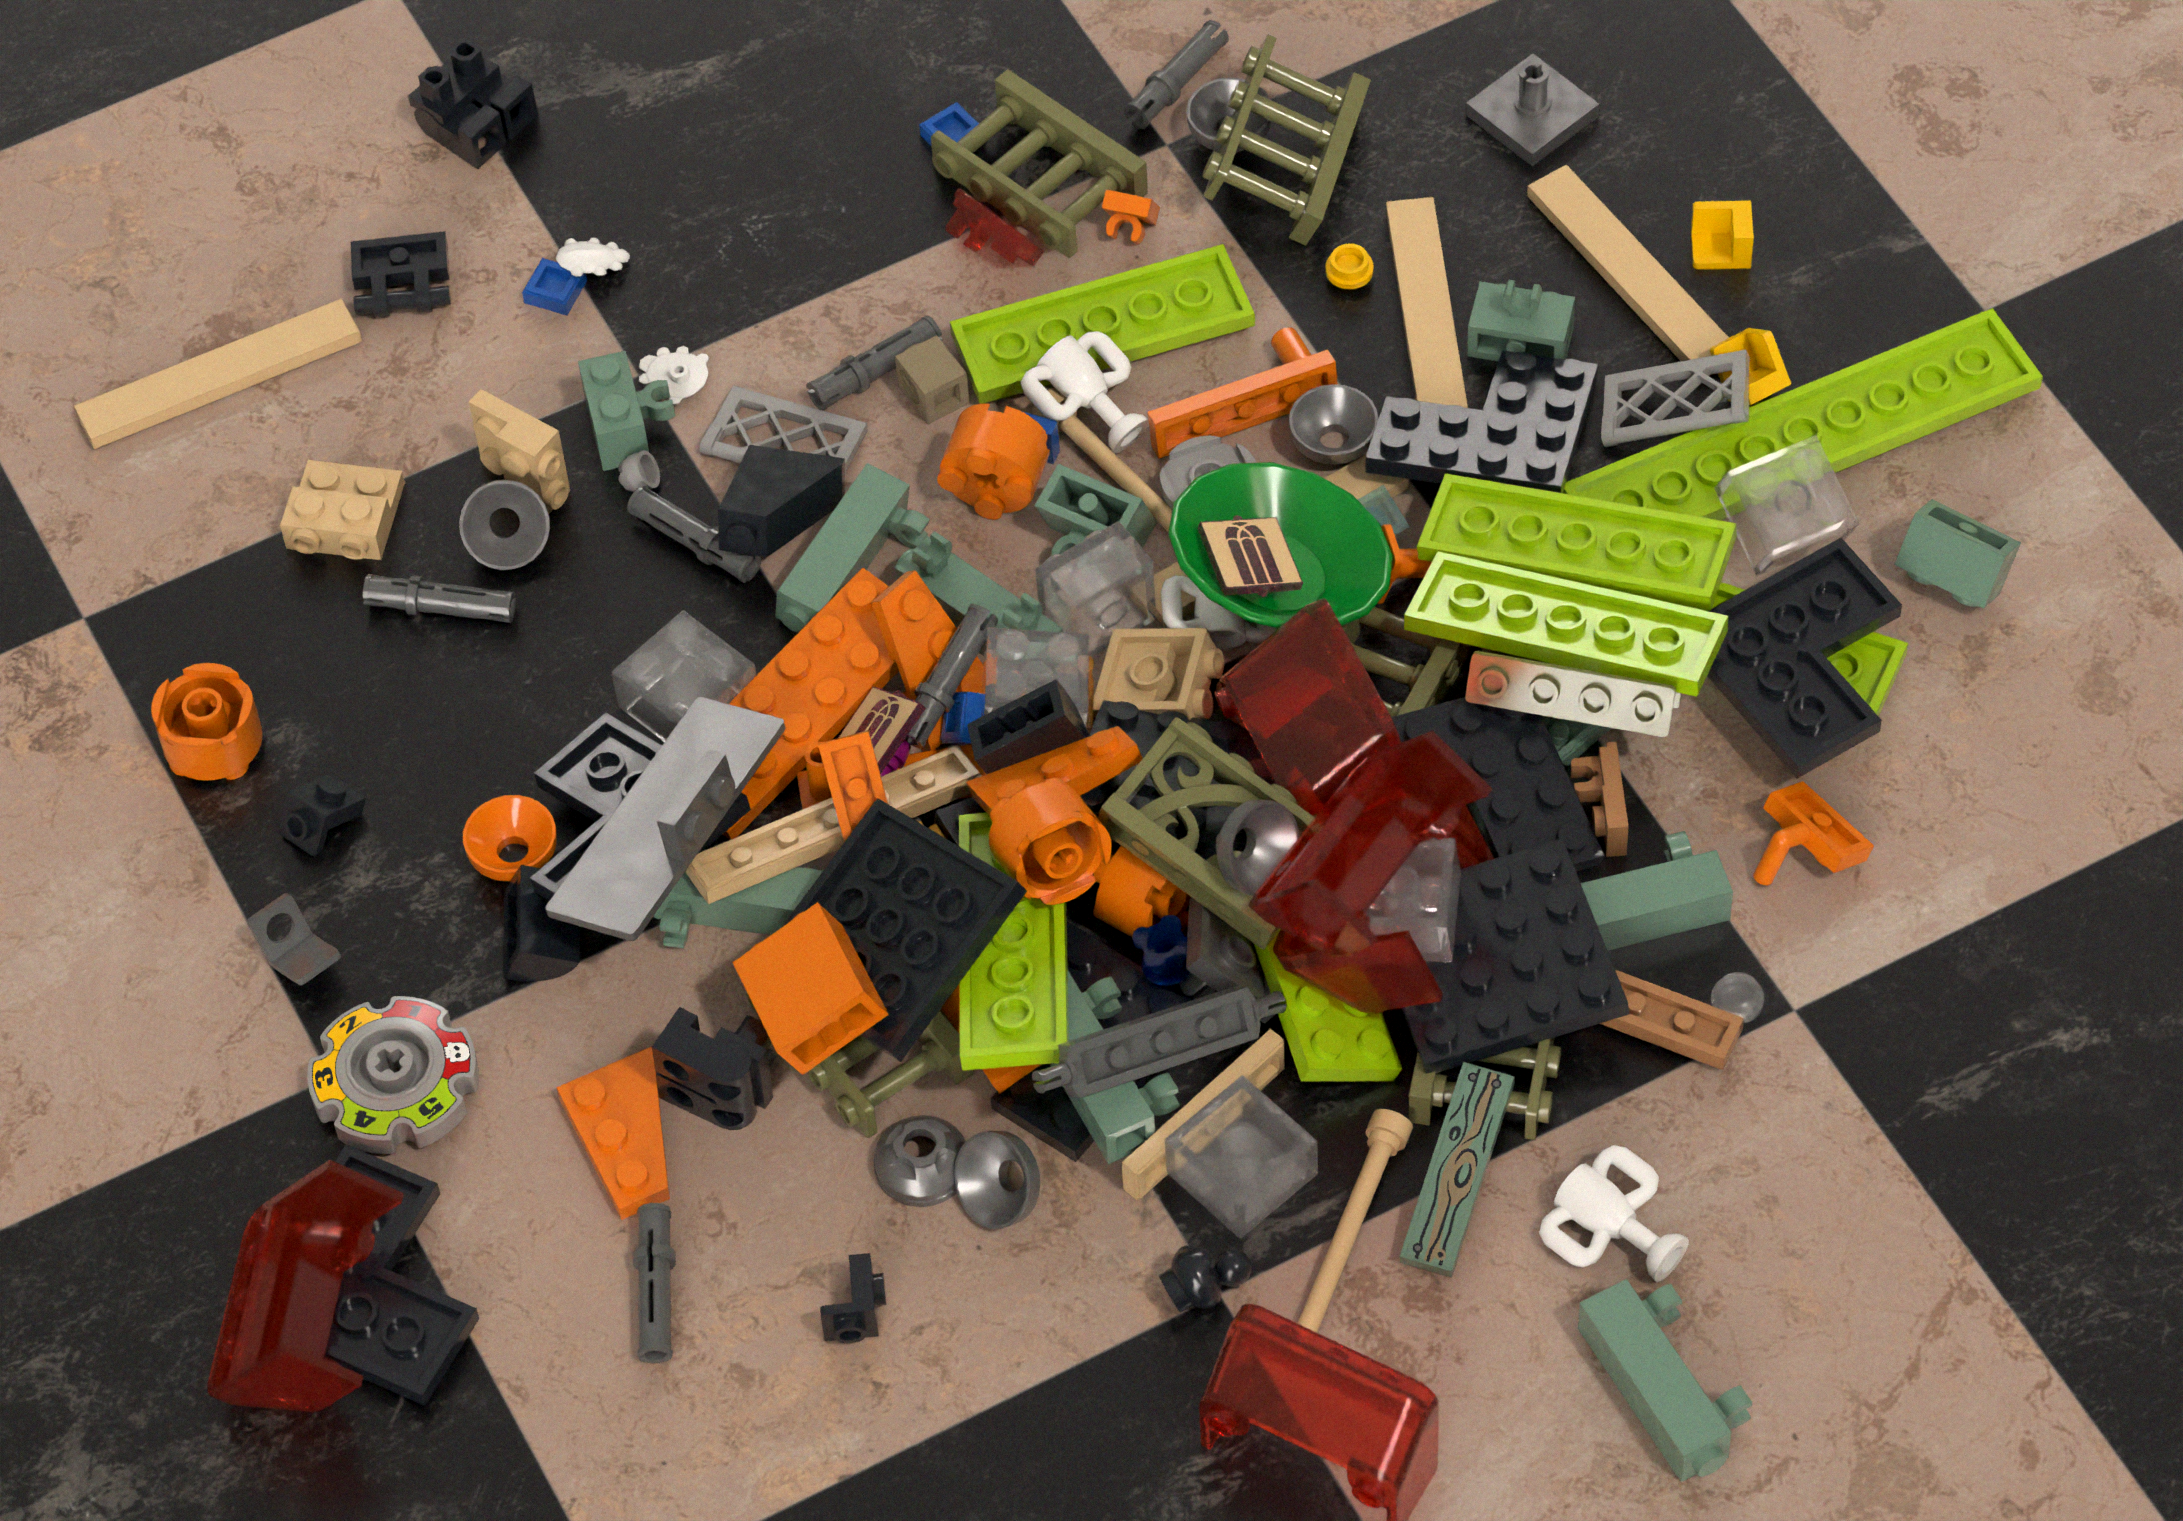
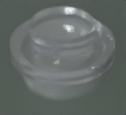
(1738, 995)

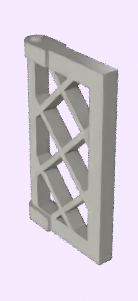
(1651, 379)
(772, 408)

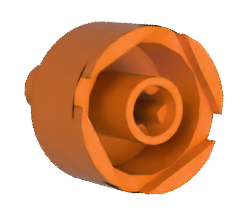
(994, 460)
(207, 723)
(1049, 841)
(1136, 894)

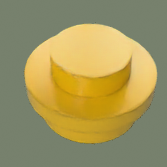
(1349, 266)

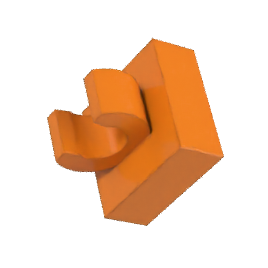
(1129, 209)

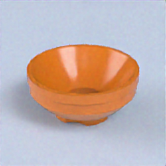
(507, 822)

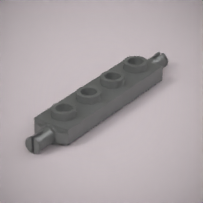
(1158, 1041)

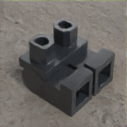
(471, 101)
(717, 1076)

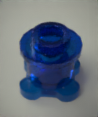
(1163, 951)

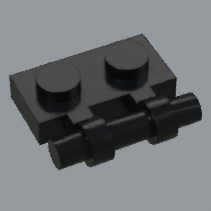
(400, 261)

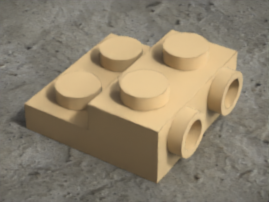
(520, 448)
(342, 510)
(1161, 670)

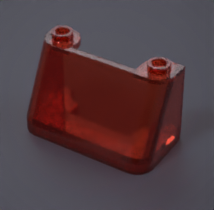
(1308, 705)

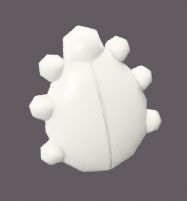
(591, 257)
(682, 370)

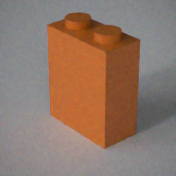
(810, 988)

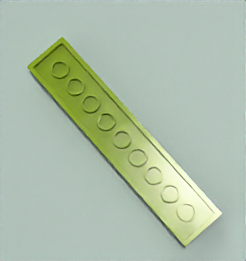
(1850, 411)

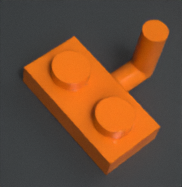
(1816, 825)

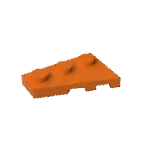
(916, 636)
(1078, 764)
(621, 1129)

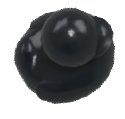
(1197, 1283)

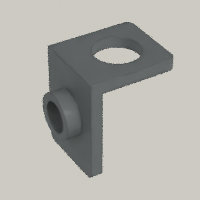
(301, 952)

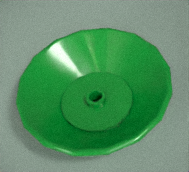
(1326, 529)

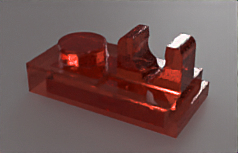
(986, 223)

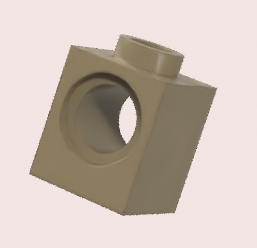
(932, 379)

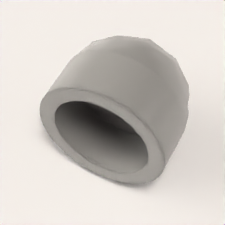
(639, 471)

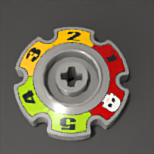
(393, 1075)

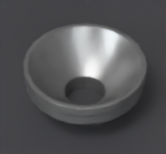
(1210, 106)
(1333, 410)
(509, 551)
(1270, 835)
(918, 1179)
(983, 1179)

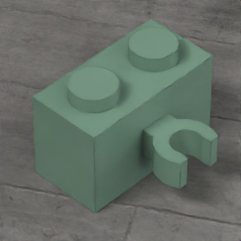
(1519, 321)
(618, 408)
(1082, 505)
(1957, 554)

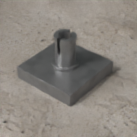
(1532, 109)
(1219, 957)

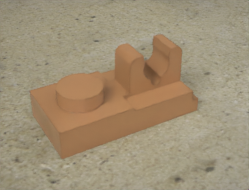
(1604, 786)

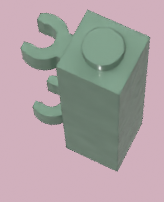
(848, 542)
(959, 585)
(1661, 898)
(755, 909)
(1123, 1114)
(1657, 1382)

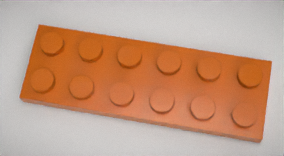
(816, 686)

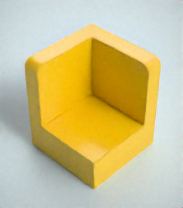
(1722, 235)
(1766, 365)

